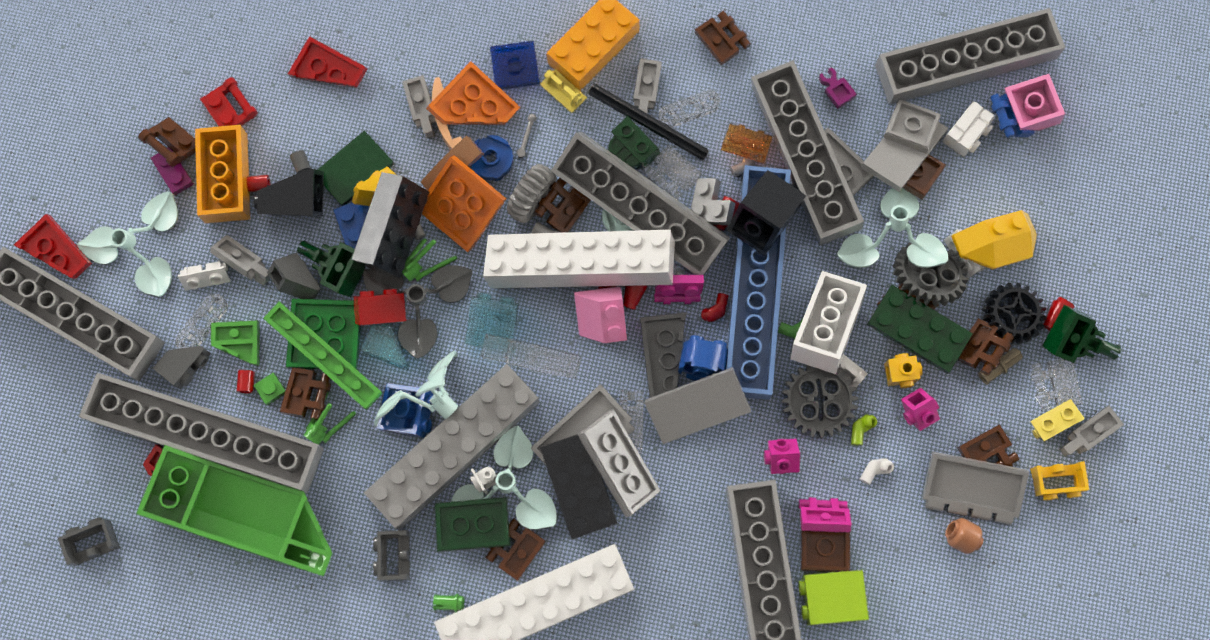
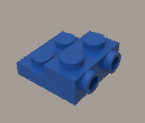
(406, 416)

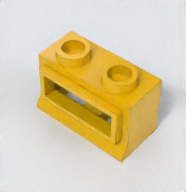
(1076, 470)

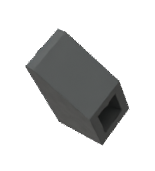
(293, 277)
(180, 364)

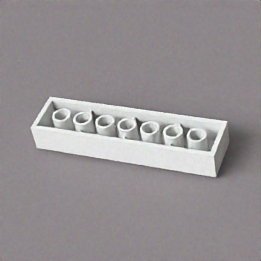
(580, 259)
(542, 600)

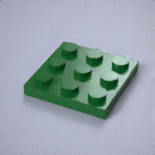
(330, 321)

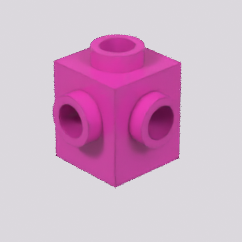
(920, 409)
(782, 456)

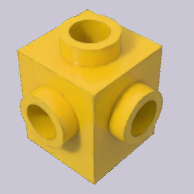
(903, 370)

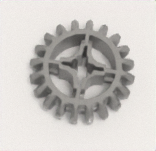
(529, 192)

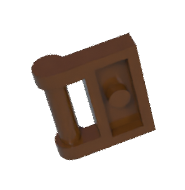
(174, 137)

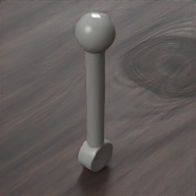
(521, 152)

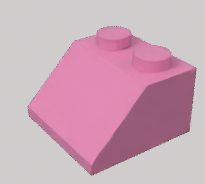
(1035, 103)
(601, 314)

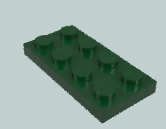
(919, 329)

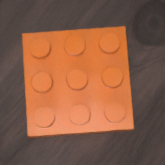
(462, 203)

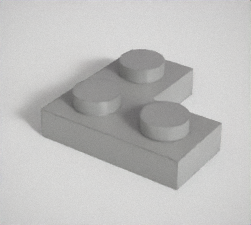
(706, 203)

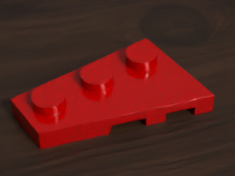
(326, 65)
(53, 246)

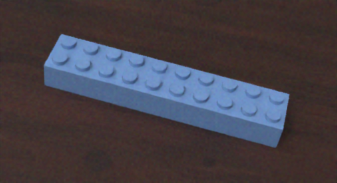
(755, 305)

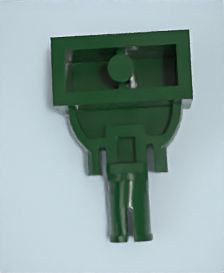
(632, 145)
(337, 267)
(1075, 335)

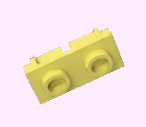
(562, 90)
(1056, 420)

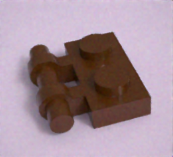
(718, 42)
(568, 209)
(980, 342)
(299, 391)
(989, 444)
(522, 552)

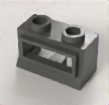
(76, 534)
(380, 547)

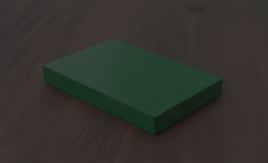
(353, 164)
(472, 524)

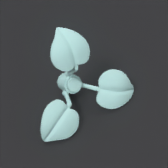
(900, 207)
(102, 244)
(440, 400)
(515, 451)

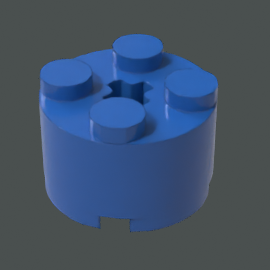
(702, 357)

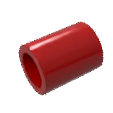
(257, 182)
(245, 381)

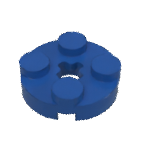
(503, 155)

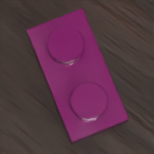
(175, 177)

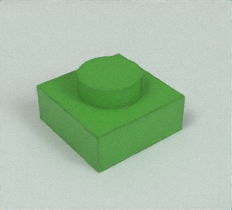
(270, 388)

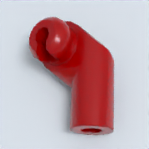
(716, 311)

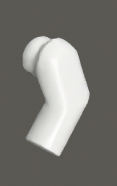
(876, 467)

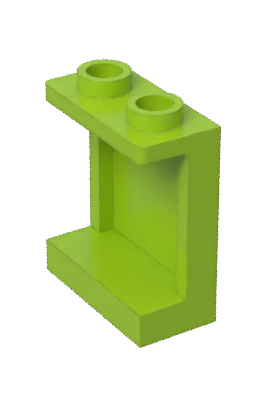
(833, 597)

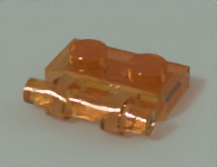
(747, 143)

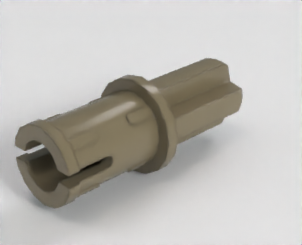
(1006, 362)

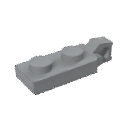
(647, 84)
(418, 100)
(240, 259)
(1092, 431)

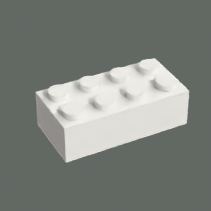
(828, 322)

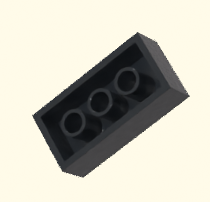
(390, 225)
(578, 487)

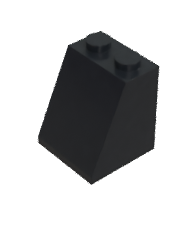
(293, 196)
(765, 212)

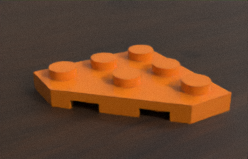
(473, 100)

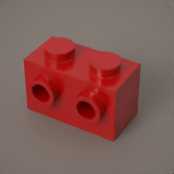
(379, 308)

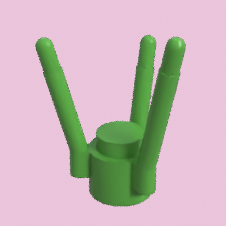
(413, 268)
(316, 430)

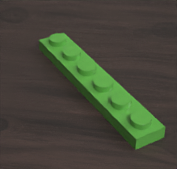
(323, 355)

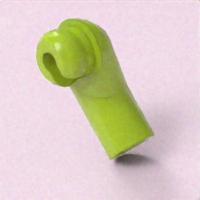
(861, 426)

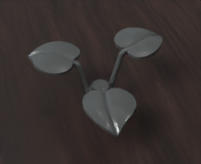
(420, 335)

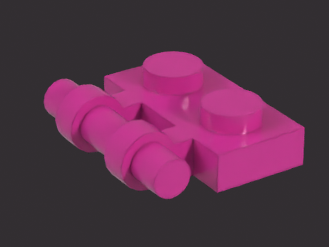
(684, 289)
(824, 515)

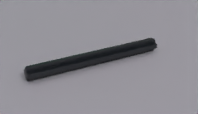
(648, 121)

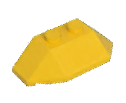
(998, 240)

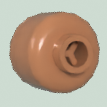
(964, 535)

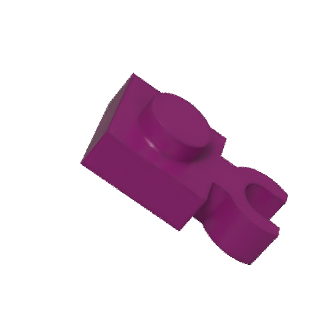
(838, 90)

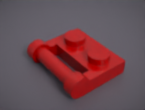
(222, 110)

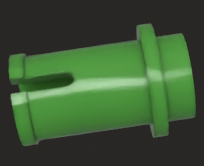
(448, 602)

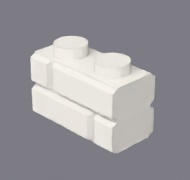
(968, 129)

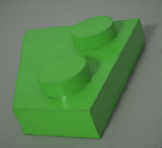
(237, 339)

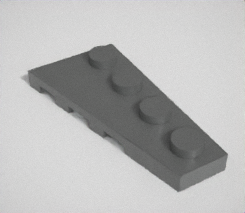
(662, 350)

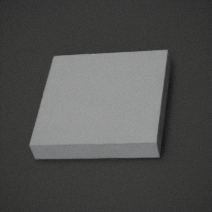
(912, 126)

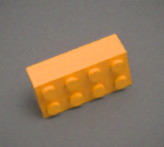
(593, 42)
(222, 174)

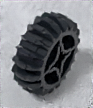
(1018, 296)

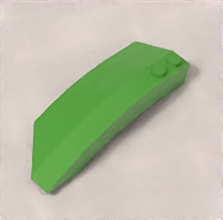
(235, 510)

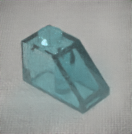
(384, 346)

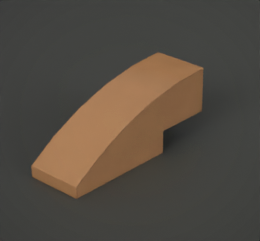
(465, 151)

